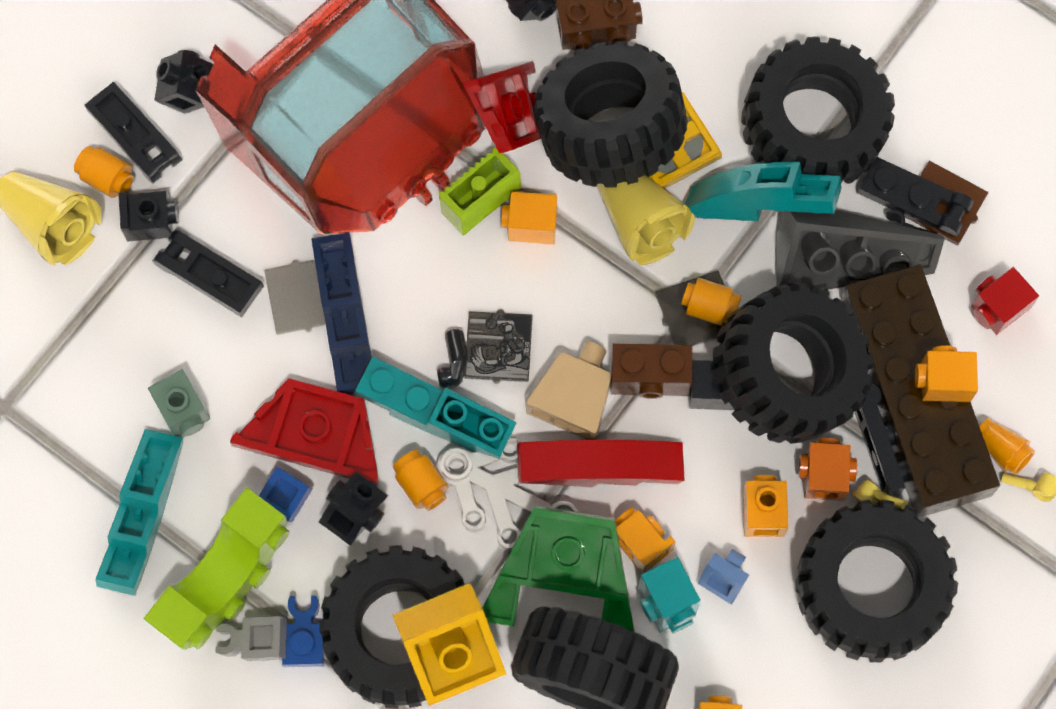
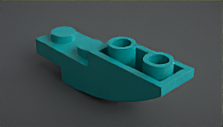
(763, 186)
(435, 410)

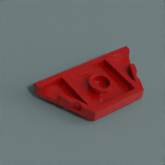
(506, 106)
(313, 430)

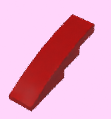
(600, 462)

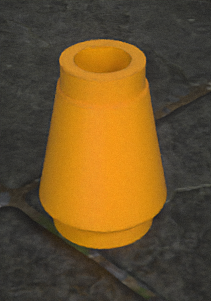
(1006, 447)

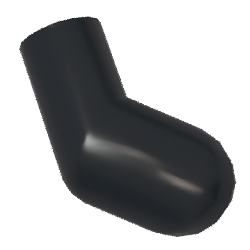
(457, 357)

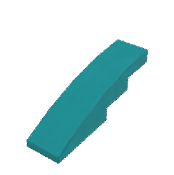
(139, 512)

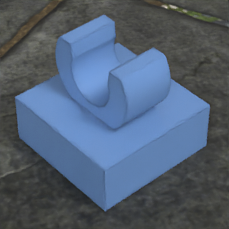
(724, 576)

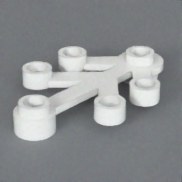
(498, 488)

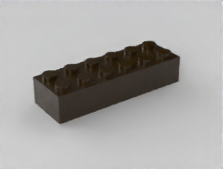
(934, 439)

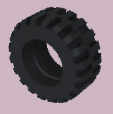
(831, 70)
(614, 148)
(829, 339)
(913, 544)
(352, 597)
(592, 662)

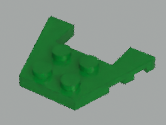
(566, 555)

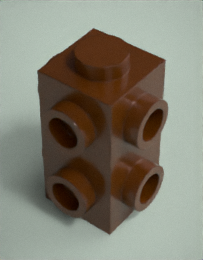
(596, 21)

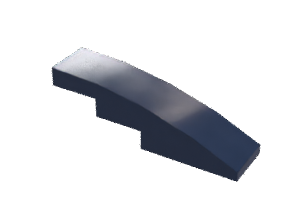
(342, 309)

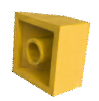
(449, 644)

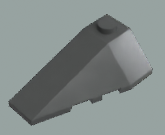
(848, 248)

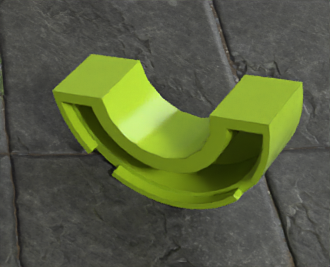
(225, 575)

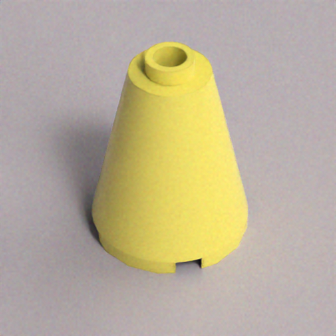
(49, 216)
(647, 219)

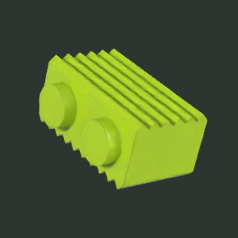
(479, 191)

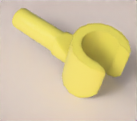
(1043, 489)
(871, 492)

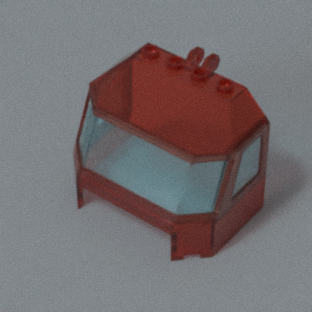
(351, 110)

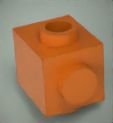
(827, 469)

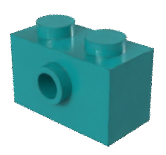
(669, 596)

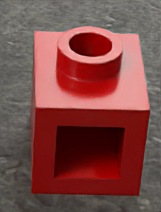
(1003, 300)

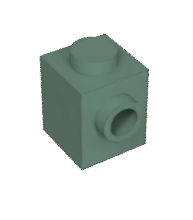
(179, 404)

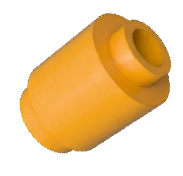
(103, 171)
(710, 301)
(420, 480)

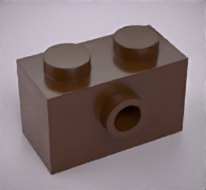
(651, 370)

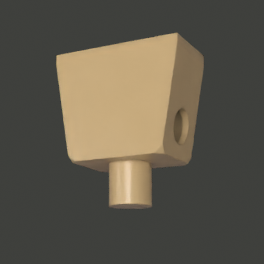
(573, 392)

